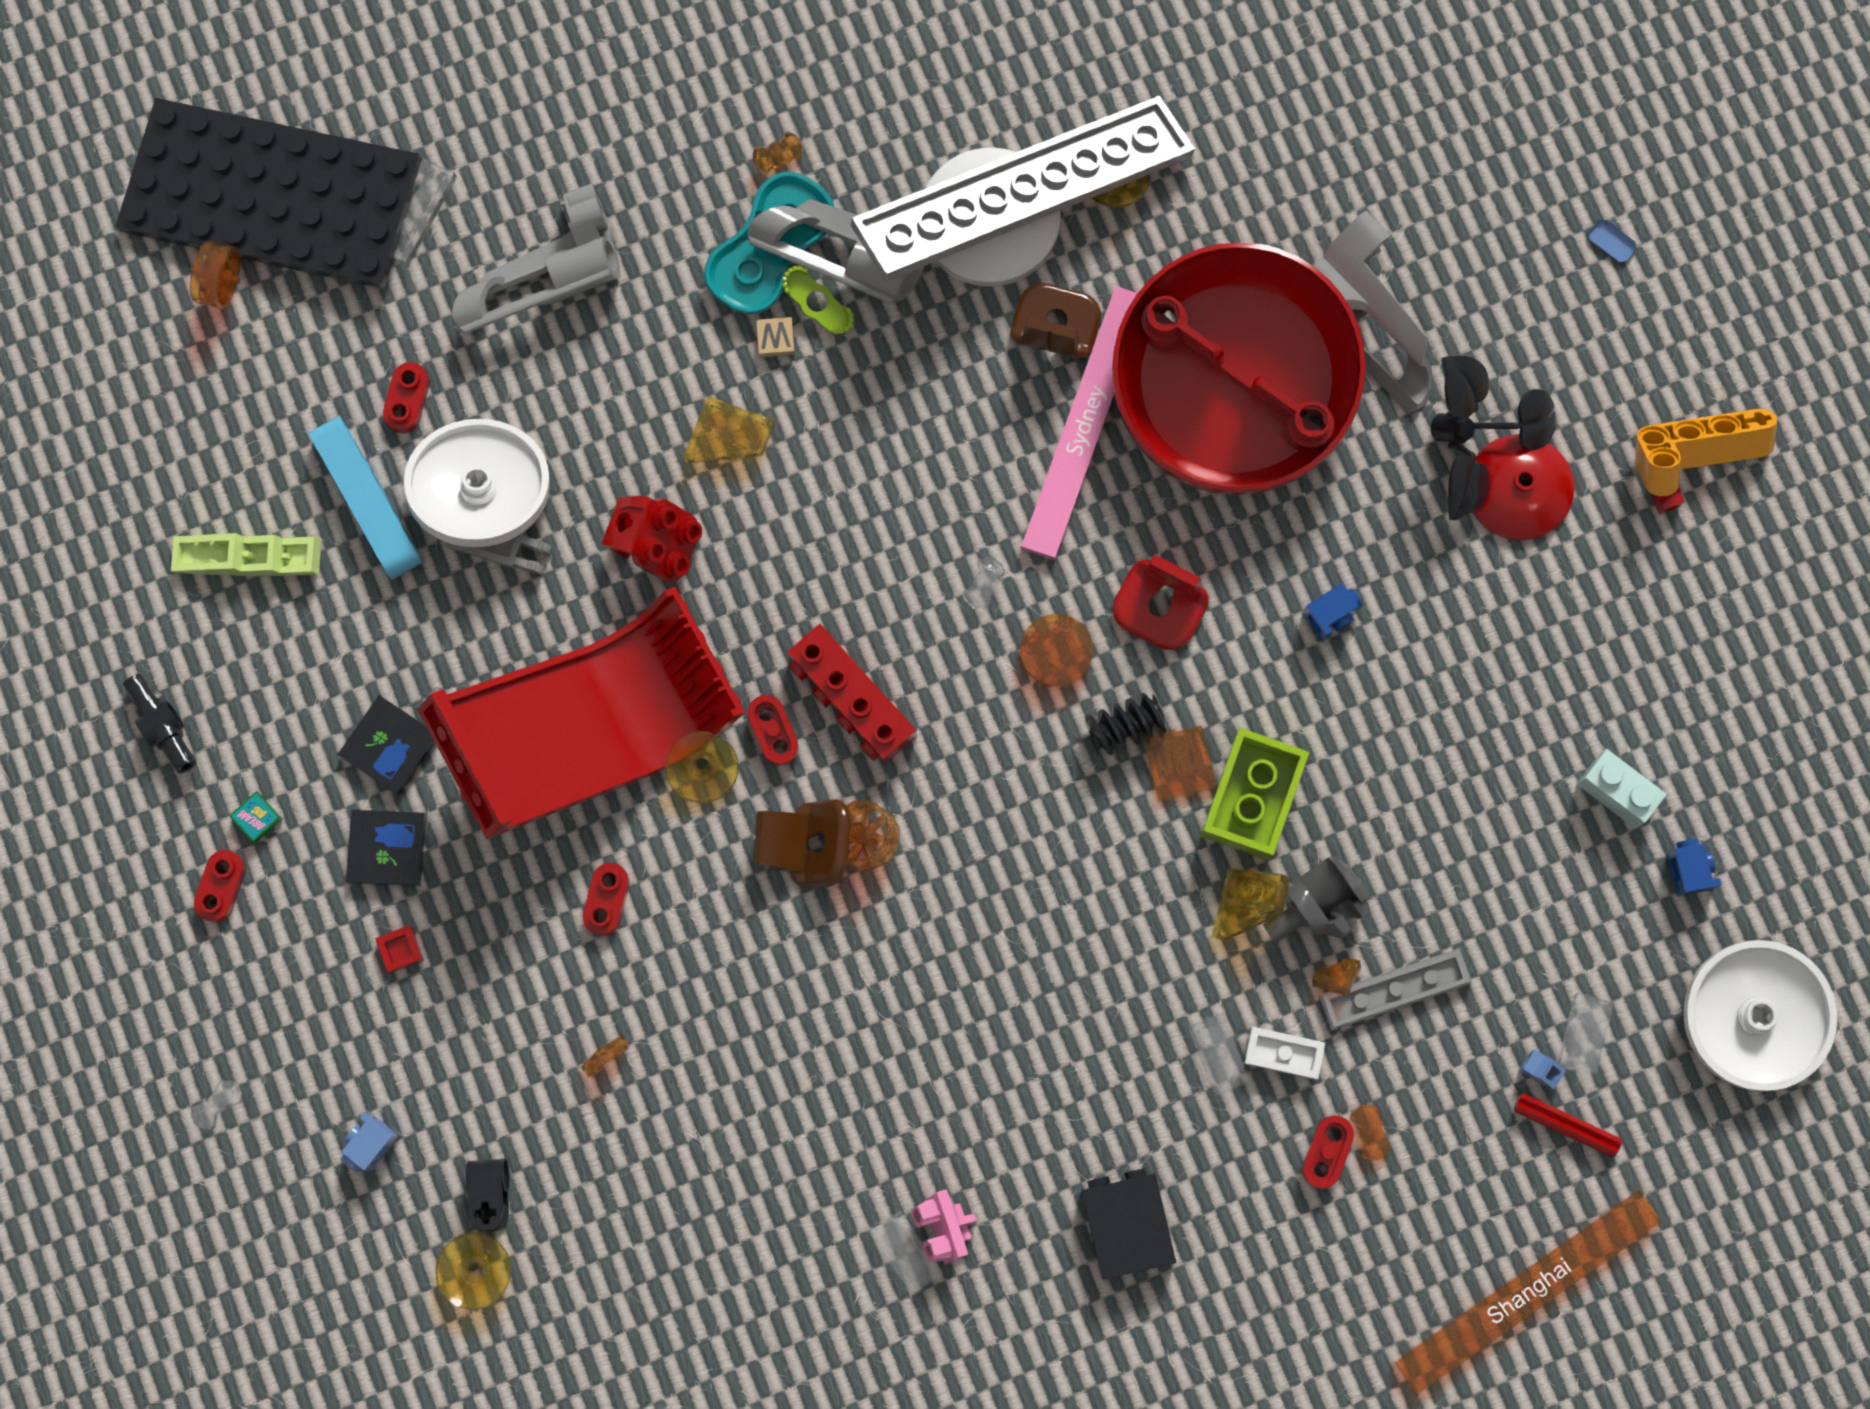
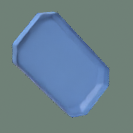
(1612, 241)

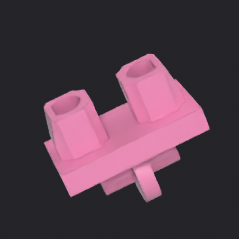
(948, 1225)

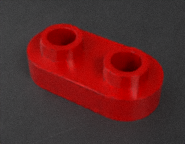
(406, 396)
(774, 730)
(222, 886)
(606, 898)
(1328, 1152)

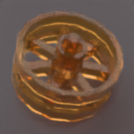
(215, 274)
(865, 835)

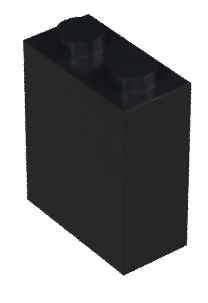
(1128, 1224)

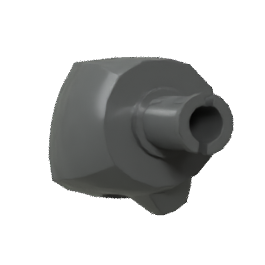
(1322, 902)

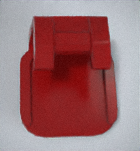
(654, 534)

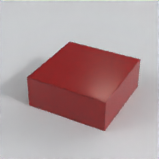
(399, 949)

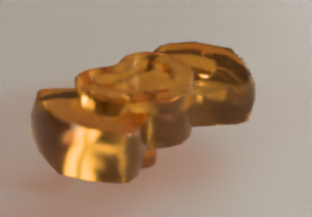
(777, 153)
(1375, 1143)

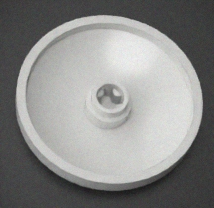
(1007, 255)
(476, 483)
(1760, 1015)

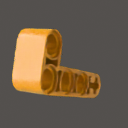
(1701, 442)

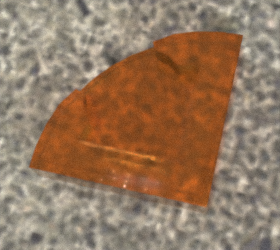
(1338, 977)
(603, 1055)

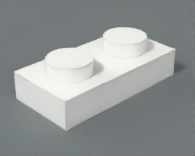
(1284, 1053)

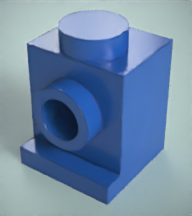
(1332, 611)
(1692, 868)

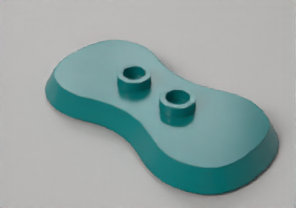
(749, 276)

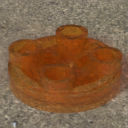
(1056, 650)

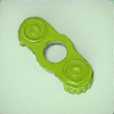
(833, 317)

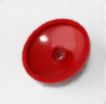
(1521, 510)

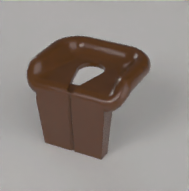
(1073, 339)
(784, 836)

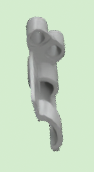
(573, 261)
(1347, 269)
(860, 272)

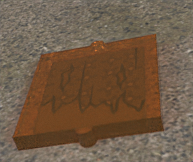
(1180, 763)

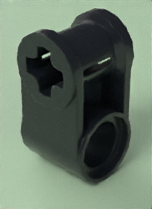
(488, 1187)

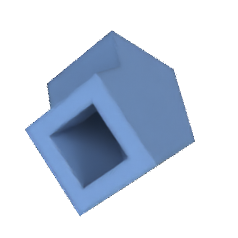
(1542, 1069)

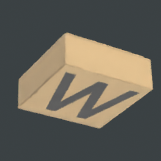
(775, 337)

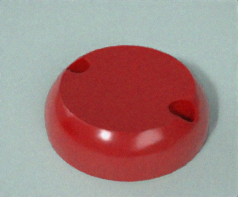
(1238, 369)

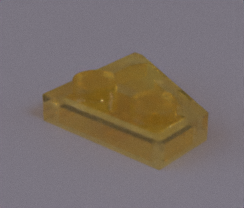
(727, 433)
(1248, 901)

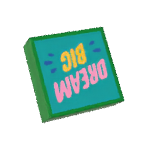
(256, 817)

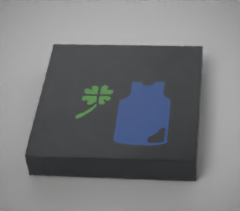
(388, 745)
(386, 848)

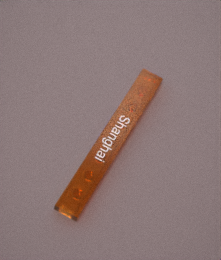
(1527, 1292)

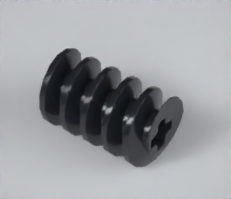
(1125, 723)

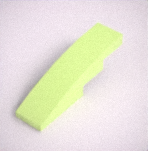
(245, 555)

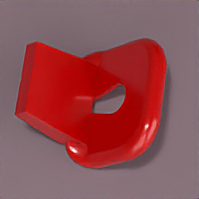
(1186, 607)

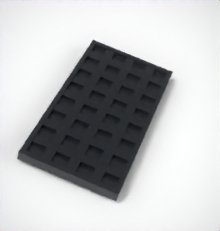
(269, 192)

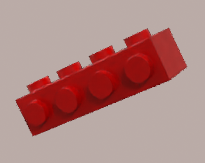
(852, 694)

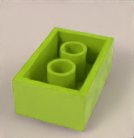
(1254, 794)

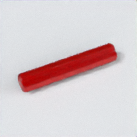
(1568, 1125)

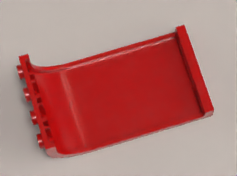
(581, 718)

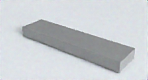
(1396, 989)

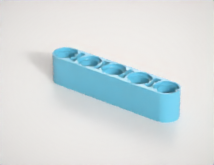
(365, 497)

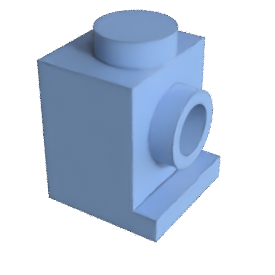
(367, 1143)

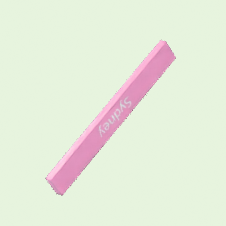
(1078, 437)

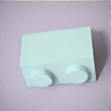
(1621, 789)

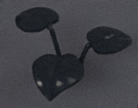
(1464, 388)

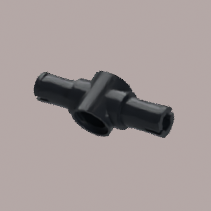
(159, 723)

